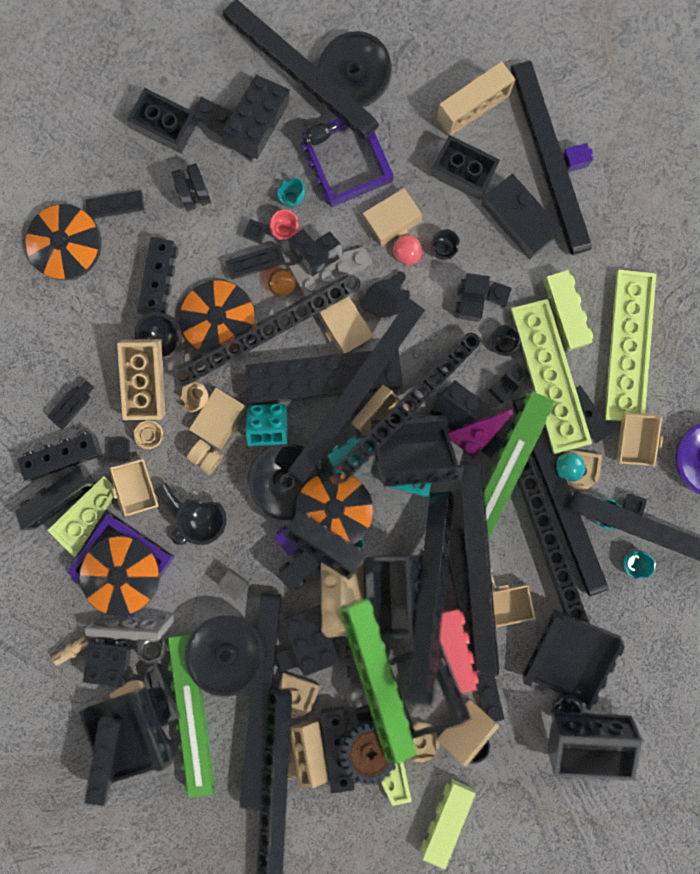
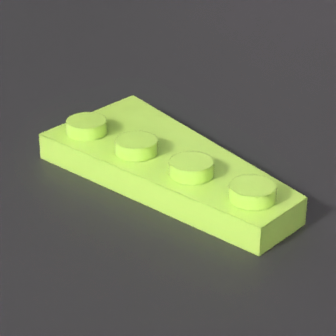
(81, 519)
(397, 785)

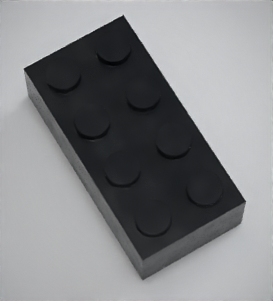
(256, 116)

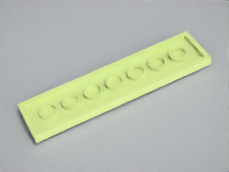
(630, 344)
(551, 375)

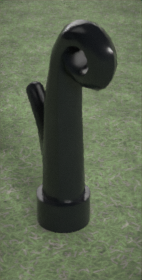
(173, 504)

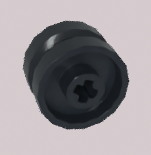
(190, 187)

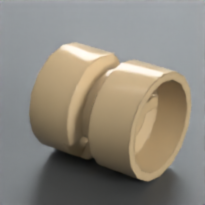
(205, 457)

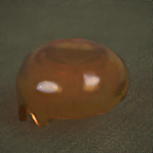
(281, 282)

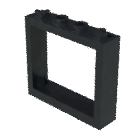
(450, 690)

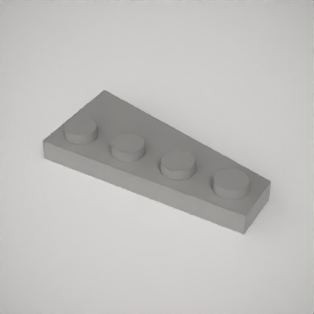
(351, 263)
(132, 628)

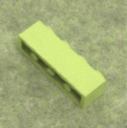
(567, 310)
(447, 824)

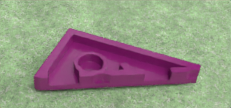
(476, 435)

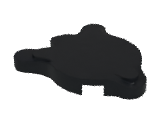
(386, 297)

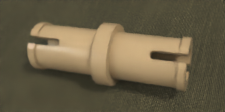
(71, 650)

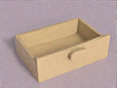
(393, 217)
(345, 326)
(376, 409)
(218, 418)
(639, 439)
(133, 488)
(512, 605)
(467, 739)

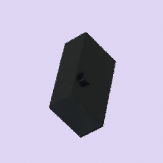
(521, 216)

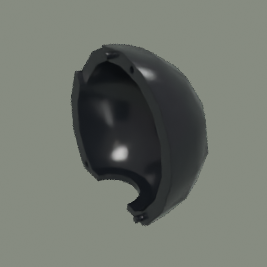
(160, 326)
(200, 521)

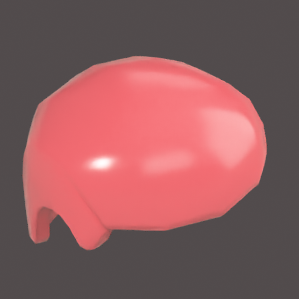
(283, 224)
(407, 250)

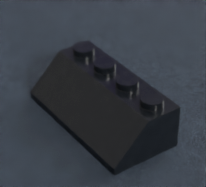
(464, 408)
(54, 498)

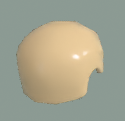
(194, 396)
(148, 434)

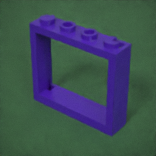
(380, 158)
(128, 531)

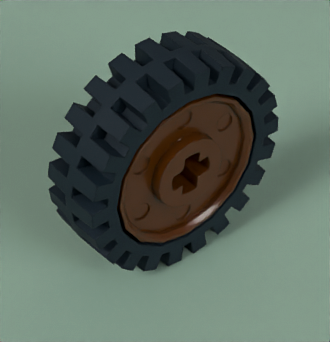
(353, 754)

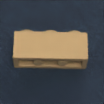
(309, 754)

